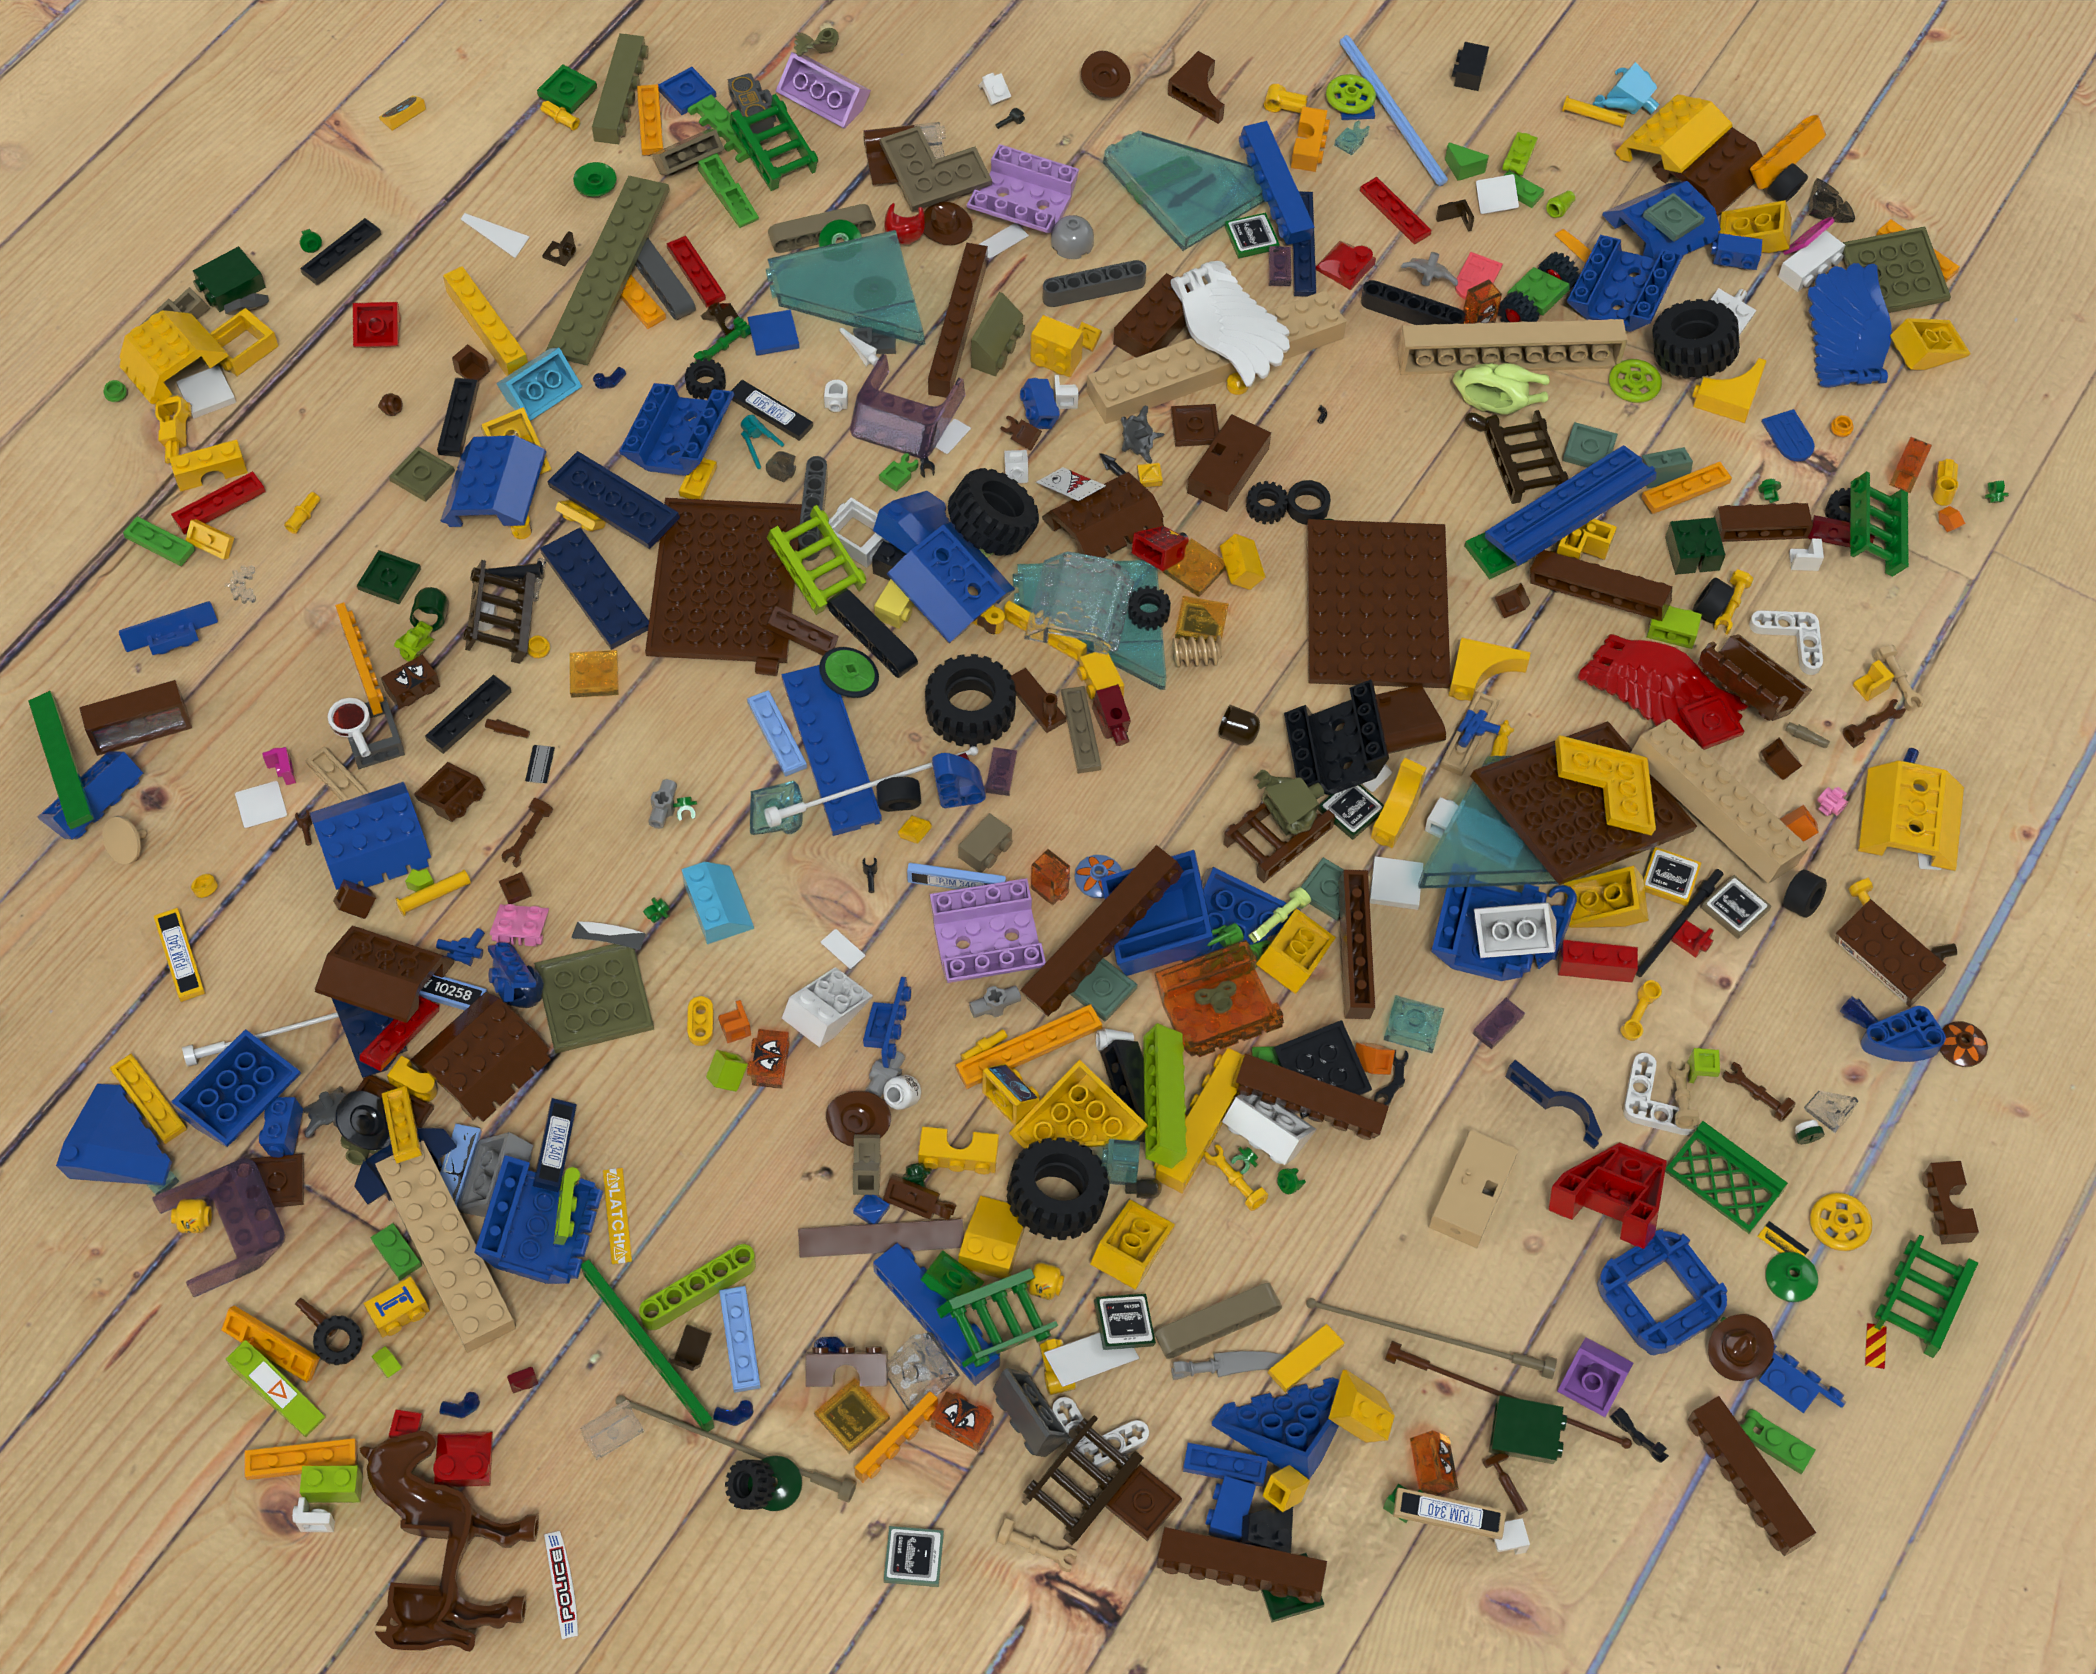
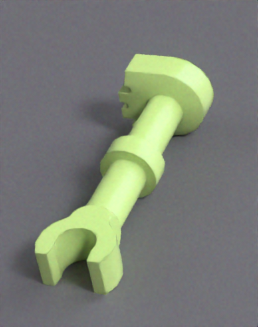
(1299, 899)

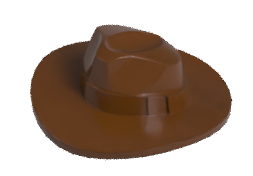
(1105, 74)
(947, 223)
(857, 1115)
(1741, 1347)

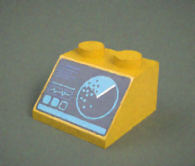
(1009, 1092)

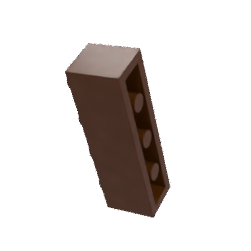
(1764, 522)

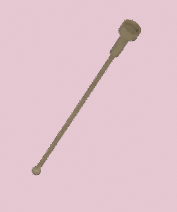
(1547, 1366)
(845, 1489)

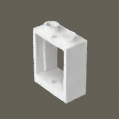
(866, 516)

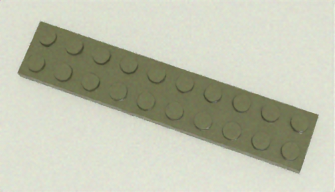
(608, 269)

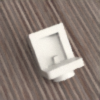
(995, 88)

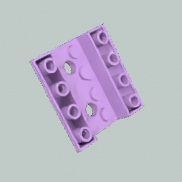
(1029, 184)
(983, 919)

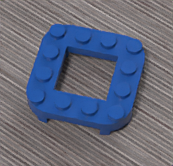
(1668, 1335)

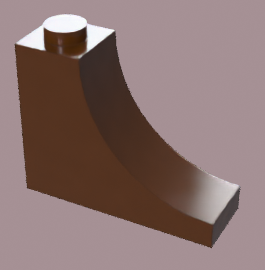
(1191, 87)

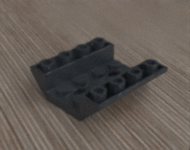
(1322, 752)

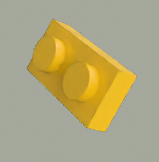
(698, 480)
(574, 512)
(209, 539)

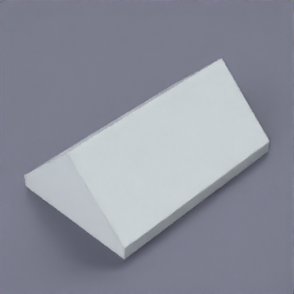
(1515, 930)

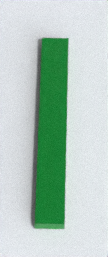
(60, 760)
(647, 1346)

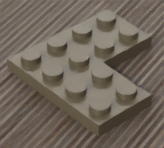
(932, 179)

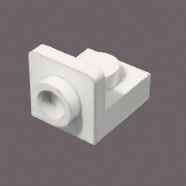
(1016, 465)
(314, 1521)

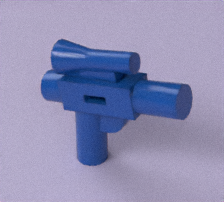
(1475, 725)
(464, 949)

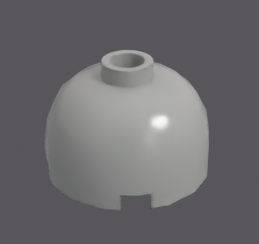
(1072, 237)

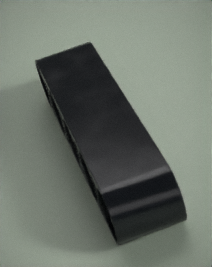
(1408, 306)
(872, 633)

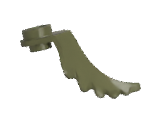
(824, 42)

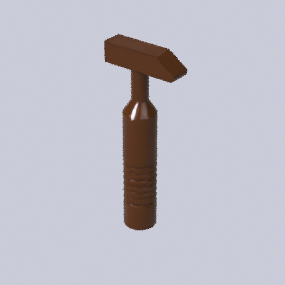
(1506, 1482)

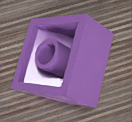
(1595, 1377)

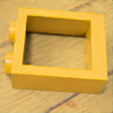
(233, 328)

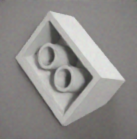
(1268, 1127)

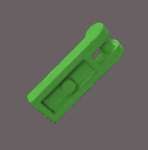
(1777, 1442)

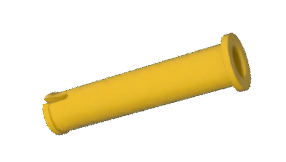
(1594, 112)
(433, 892)

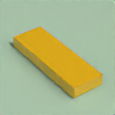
(1306, 1358)

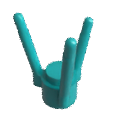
(754, 428)

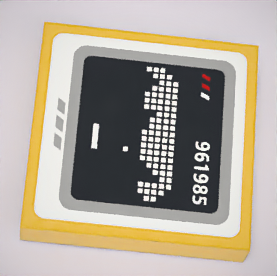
(1671, 876)

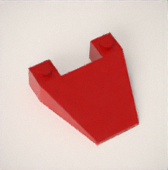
(1616, 1184)

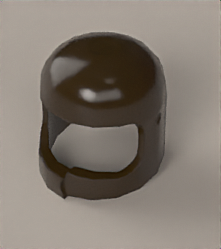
(1239, 726)

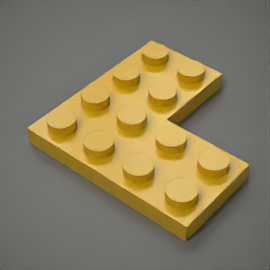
(1621, 776)

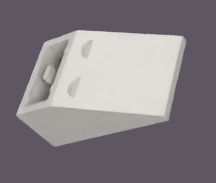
(825, 1006)

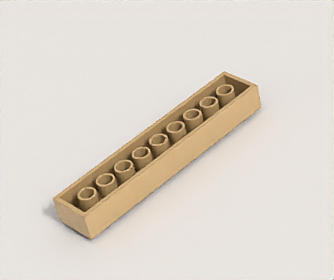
(1526, 344)

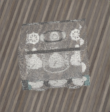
(920, 1368)

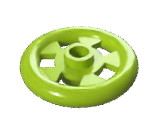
(1350, 94)
(1635, 395)

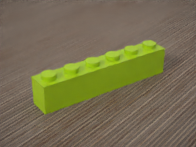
(1164, 1096)

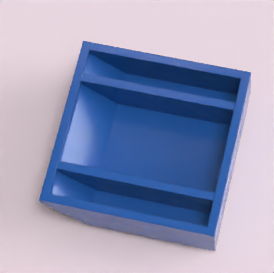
(1172, 927)

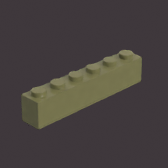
(619, 89)

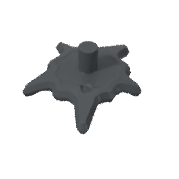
(1139, 434)
(323, 1110)

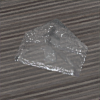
(1831, 1108)

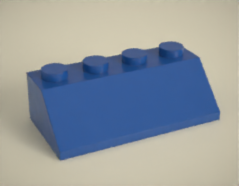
(102, 786)

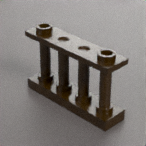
(1509, 469)
(522, 607)
(1108, 1484)

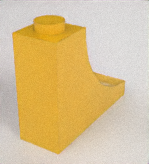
(1729, 396)
(1479, 661)
(1400, 803)

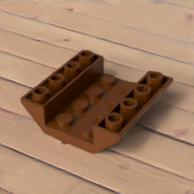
(379, 973)

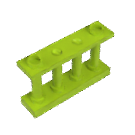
(804, 578)

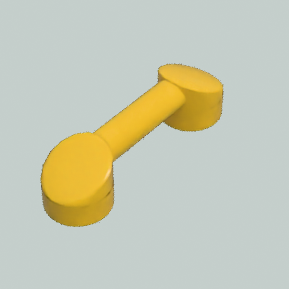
(1647, 994)

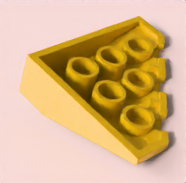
(1079, 1110)

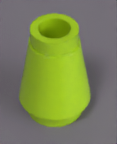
(1560, 204)

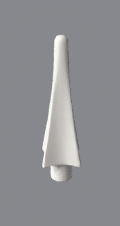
(866, 352)

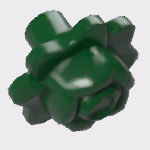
(917, 1173)

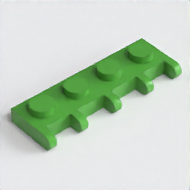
(719, 119)

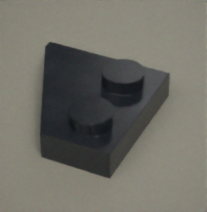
(1269, 1529)

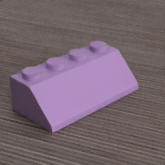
(822, 90)

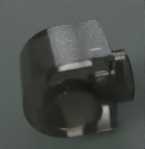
(781, 466)

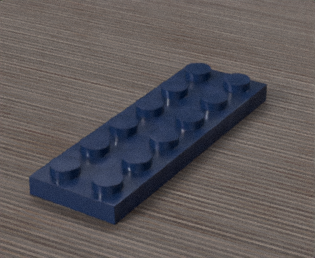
(613, 499)
(595, 588)

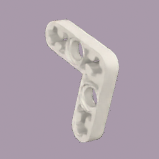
(1801, 632)
(1643, 1101)
(1086, 1445)

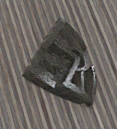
(1827, 203)

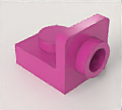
(282, 762)

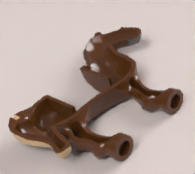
(440, 1514)

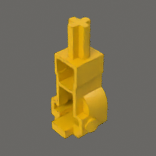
(172, 430)

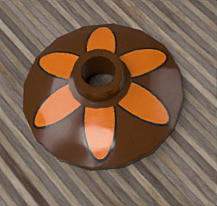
(1960, 1052)

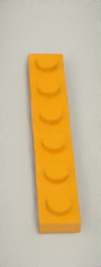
(362, 663)
(1031, 1044)

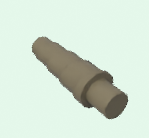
(1807, 735)

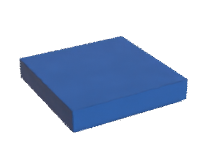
(685, 89)
(773, 332)

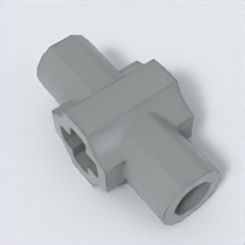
(662, 804)
(986, 1004)
(880, 1075)

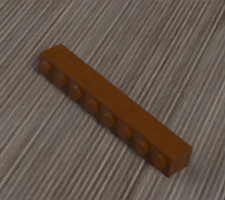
(958, 320)
(1102, 931)

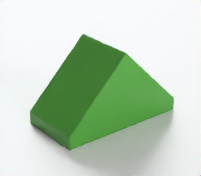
(1465, 162)

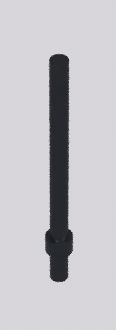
(1704, 890)

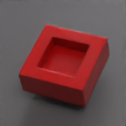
(405, 1423)

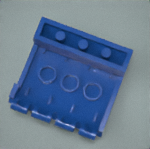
(1632, 212)
(495, 479)
(371, 837)
(1457, 932)
(522, 1224)

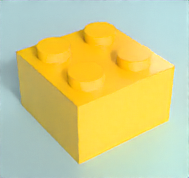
(1056, 346)

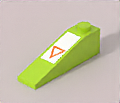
(274, 1388)

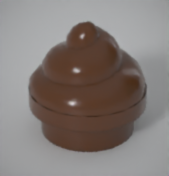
(390, 404)

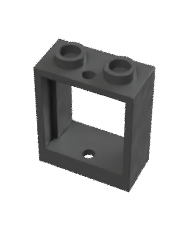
(383, 749)

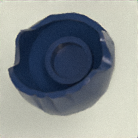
(529, 996)

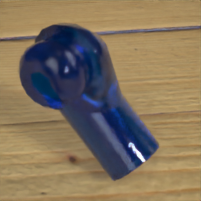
(610, 381)

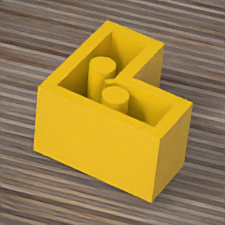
(1592, 538)

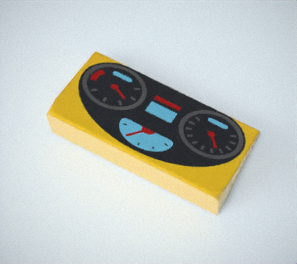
(403, 112)

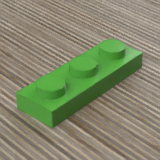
(159, 541)

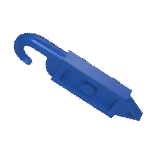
(1563, 918)

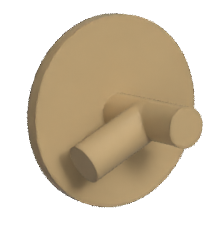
(122, 839)

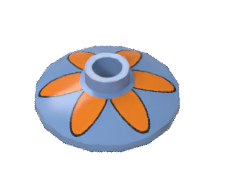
(1088, 880)

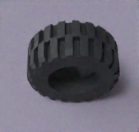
(1696, 338)
(993, 512)
(963, 675)
(1054, 1216)

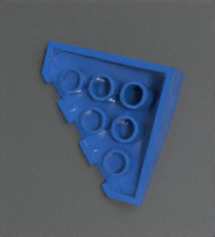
(911, 520)
(1239, 903)
(112, 1143)
(1285, 1428)

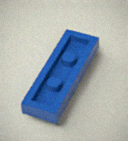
(1221, 1462)

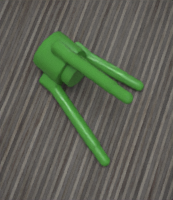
(1227, 935)

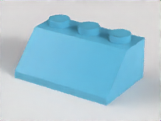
(540, 383)
(716, 901)

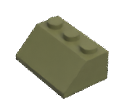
(996, 336)

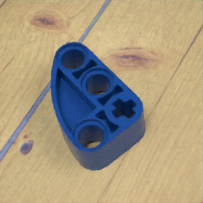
(957, 781)
(1909, 1044)

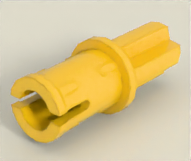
(560, 115)
(302, 513)

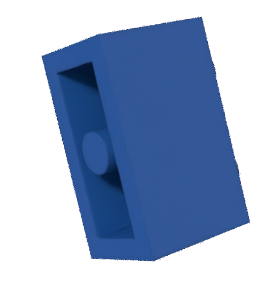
(1233, 1503)

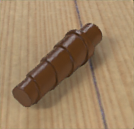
(506, 728)
(312, 1313)

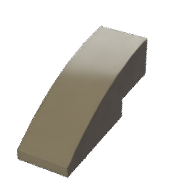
(187, 303)

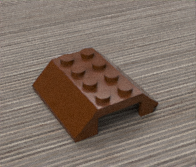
(1721, 171)
(1108, 516)
(1754, 677)
(483, 1056)

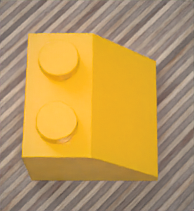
(1361, 1409)

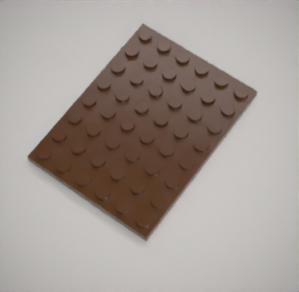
(721, 581)
(1377, 603)
(1567, 818)

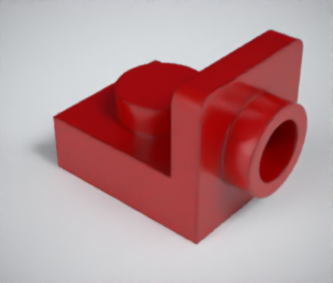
(1693, 939)

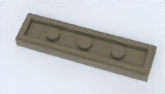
(1081, 729)

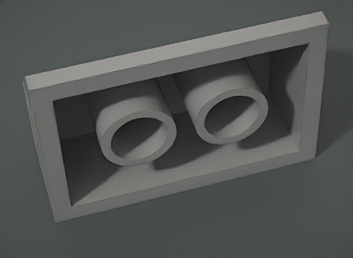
(485, 1170)

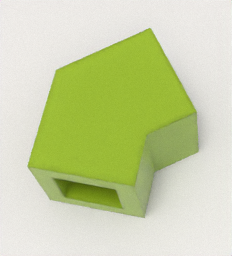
(418, 880)
(386, 1362)

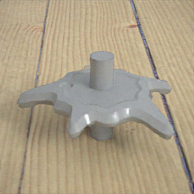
(1430, 269)

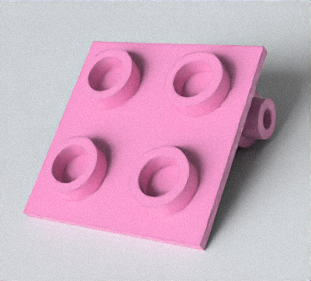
(519, 922)

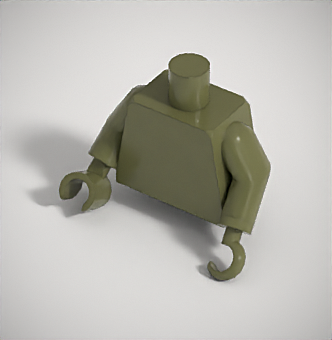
(1290, 801)

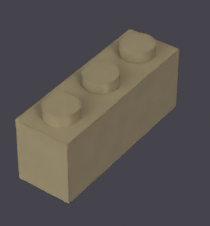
(688, 151)

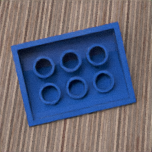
(234, 1089)

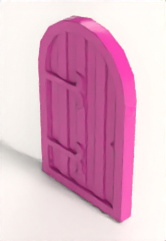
(1810, 235)

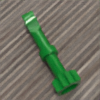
(741, 330)

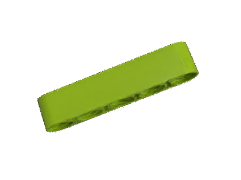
(690, 1298)

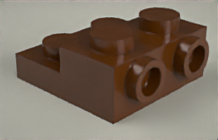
(450, 791)

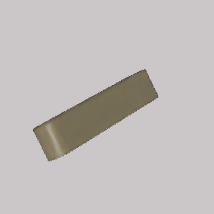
(806, 230)
(1218, 1320)

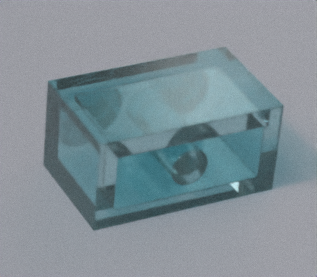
(1121, 1161)

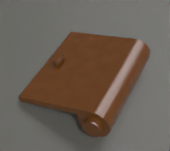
(1409, 719)

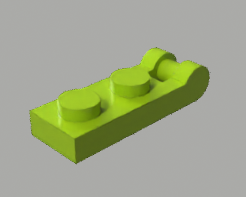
(1520, 153)
(566, 1204)

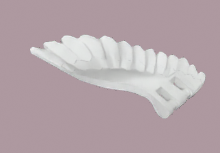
(1230, 321)

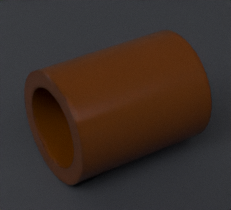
(767, 667)

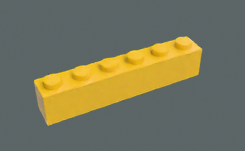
(484, 320)
(1203, 1120)

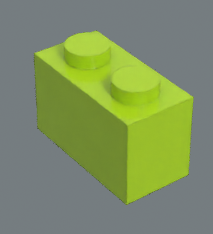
(1677, 628)
(331, 1484)

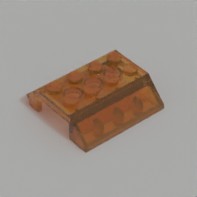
(1200, 1024)

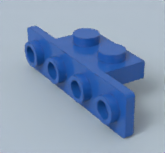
(169, 630)
(508, 971)
(884, 1023)
(1795, 1384)

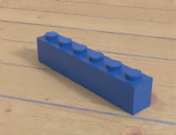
(1276, 183)
(903, 1277)

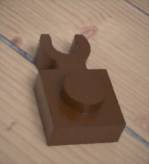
(1023, 432)

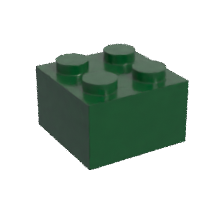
(1692, 539)

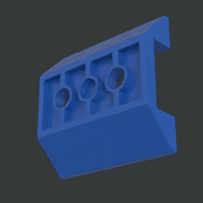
(1607, 284)
(664, 429)
(941, 586)

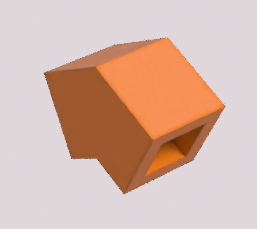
(1950, 518)

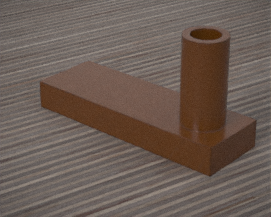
(1038, 702)

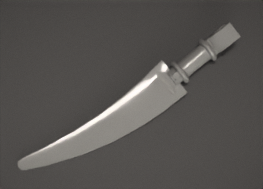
(1228, 1363)

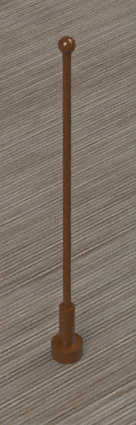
(1395, 1353)

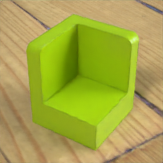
(1703, 1063)
(726, 1070)

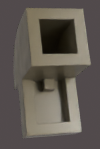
(866, 1165)

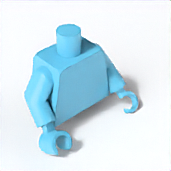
(1631, 91)

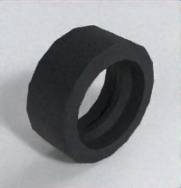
(1312, 488)

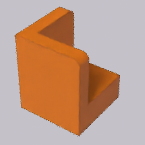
(1801, 823)
(735, 1024)
(1375, 1058)

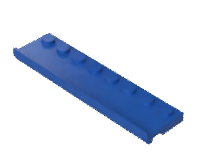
(1571, 505)
(831, 750)

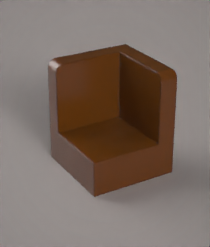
(470, 363)
(1512, 600)
(1781, 758)
(354, 899)

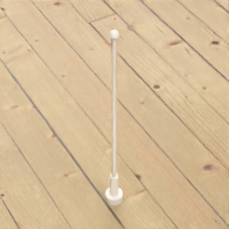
(774, 816)
(191, 1054)

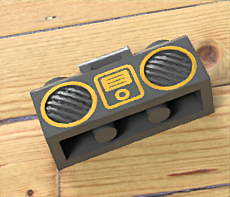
(748, 98)

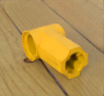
(1278, 98)
(1946, 482)
(1051, 1380)

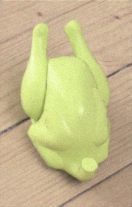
(1499, 387)

